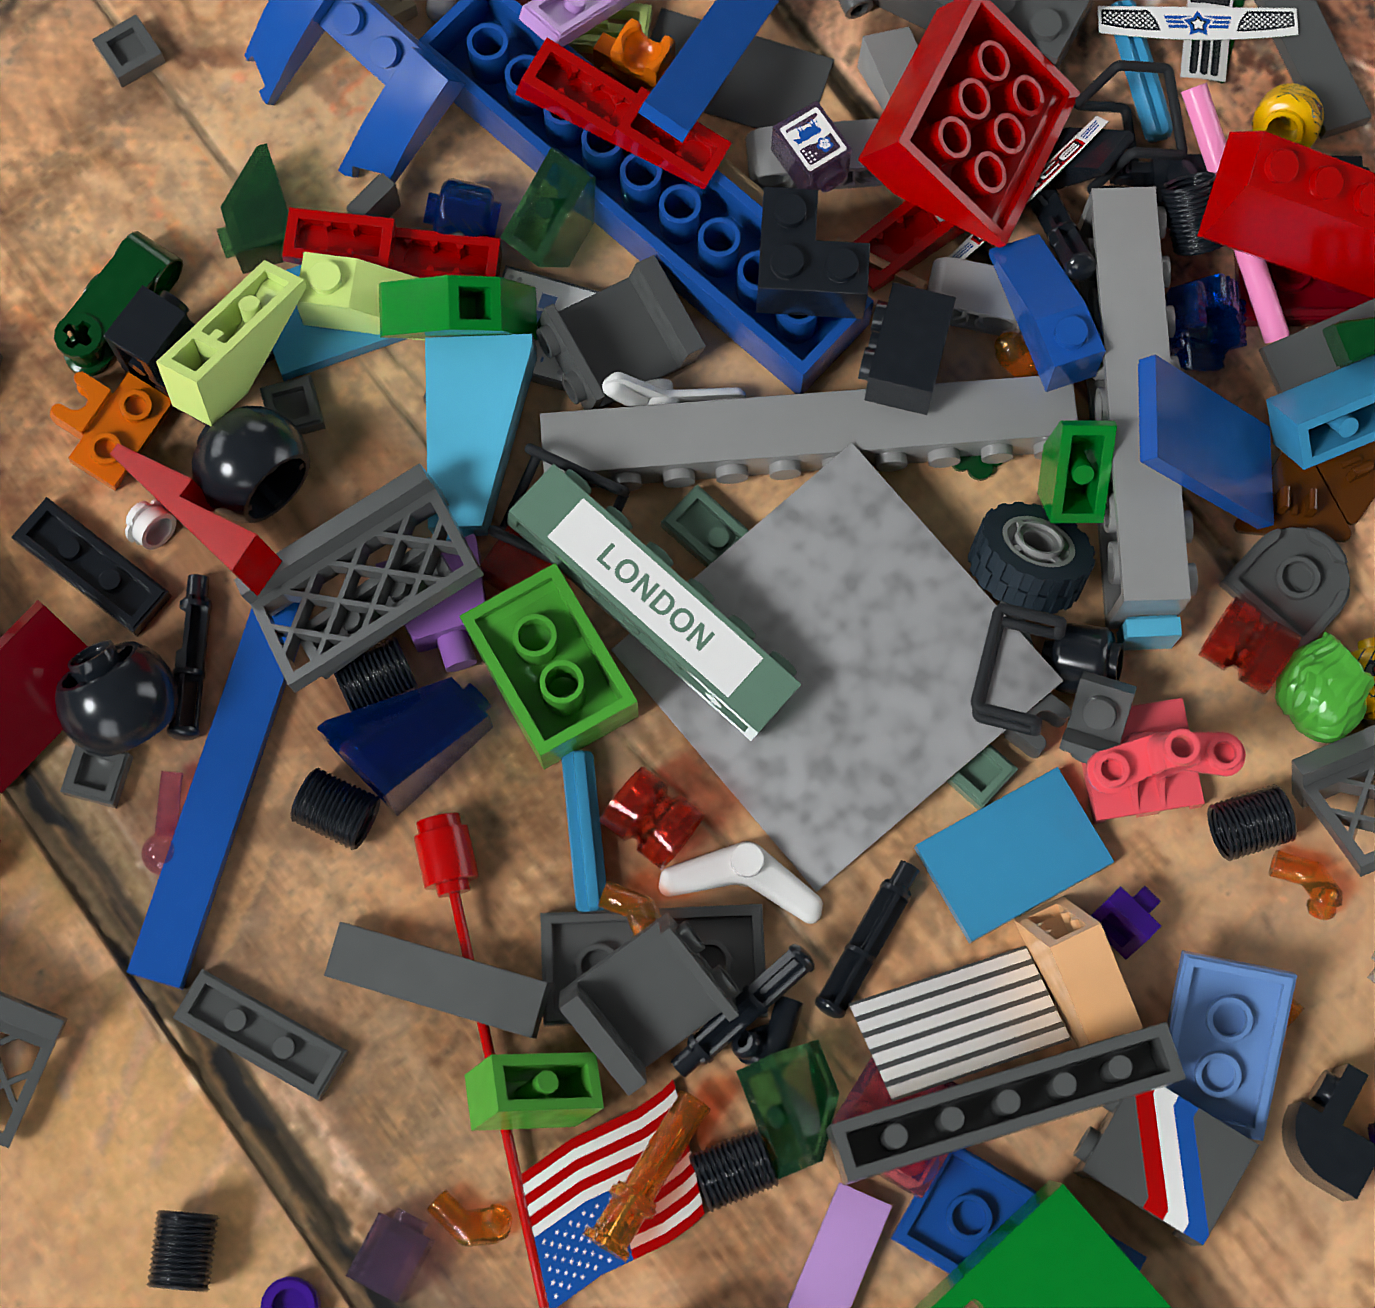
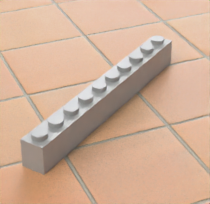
(806, 432)

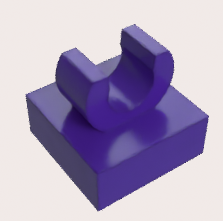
(1128, 919)

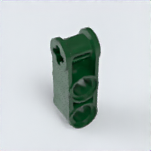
(134, 264)

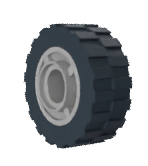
(1029, 559)

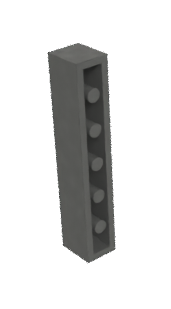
(1004, 1103)

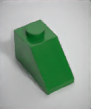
(1077, 471)

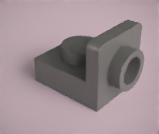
(1097, 716)

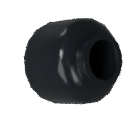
(1082, 650)

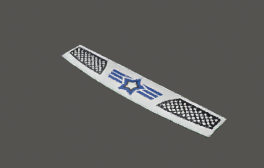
(1197, 22)

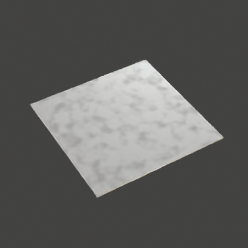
(884, 661)

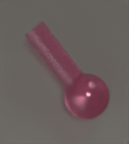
(158, 847)

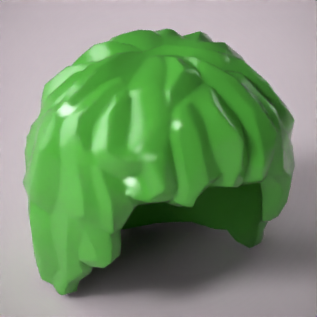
(1324, 690)

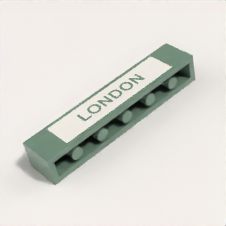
(653, 601)

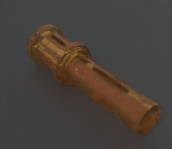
(633, 1199)

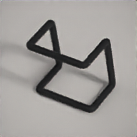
(1133, 152)
(538, 454)
(996, 715)

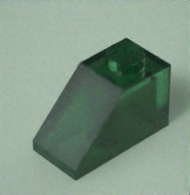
(553, 213)
(255, 214)
(792, 1105)

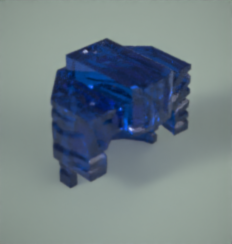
(1207, 322)

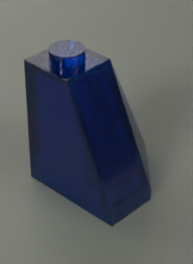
(409, 738)

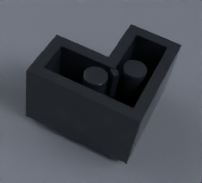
(805, 273)
(146, 332)
(906, 347)

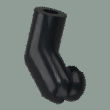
(770, 1037)

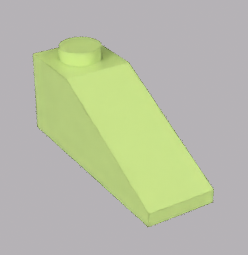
(343, 292)
(229, 345)

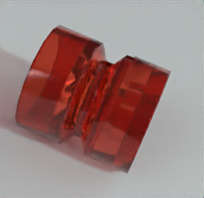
(1250, 645)
(652, 817)

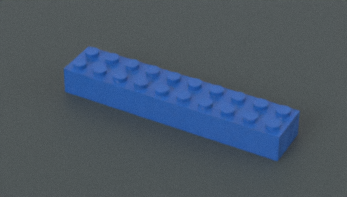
(698, 236)

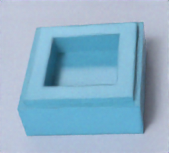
(1150, 632)

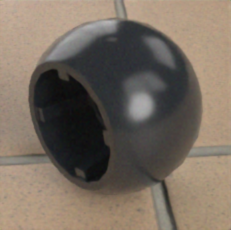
(250, 463)
(115, 697)

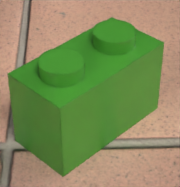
(533, 1091)

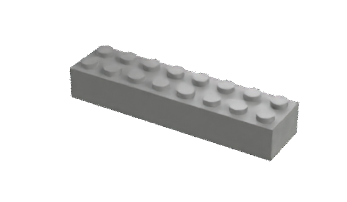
(1144, 517)

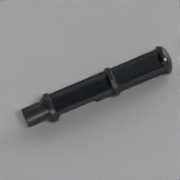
(1063, 234)
(191, 659)
(867, 941)
(750, 1004)

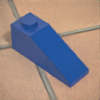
(1048, 313)

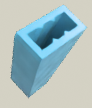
(472, 419)

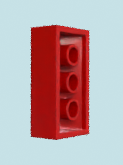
(1295, 210)

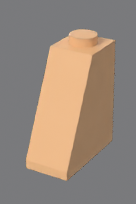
(1079, 971)

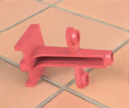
(1157, 764)

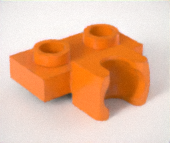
(634, 57)
(109, 418)

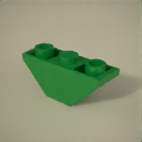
(456, 307)

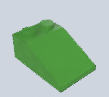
(550, 665)

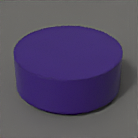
(291, 1293)

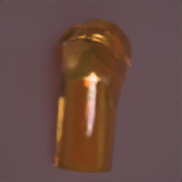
(1014, 355)
(1314, 878)
(633, 905)
(473, 1226)

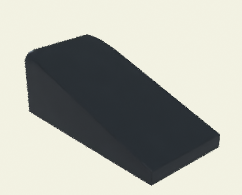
(1094, 159)

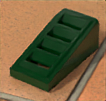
(1351, 340)

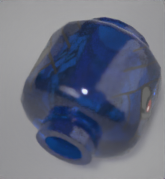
(463, 209)

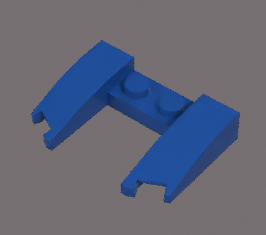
(415, 80)

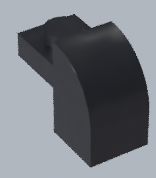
(1321, 1145)

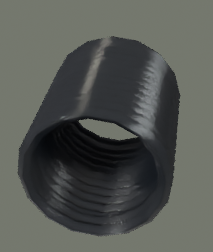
(1185, 206)
(376, 675)
(335, 808)
(1252, 822)
(734, 1169)
(182, 1251)

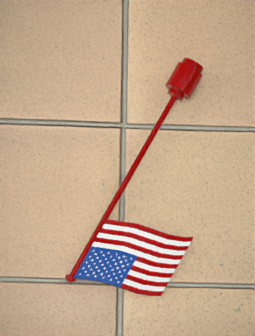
(573, 1181)

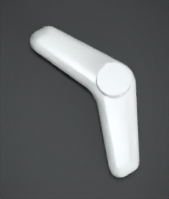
(636, 392)
(745, 866)

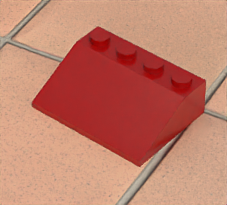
(971, 121)

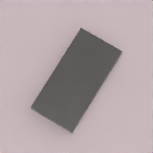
(582, 939)

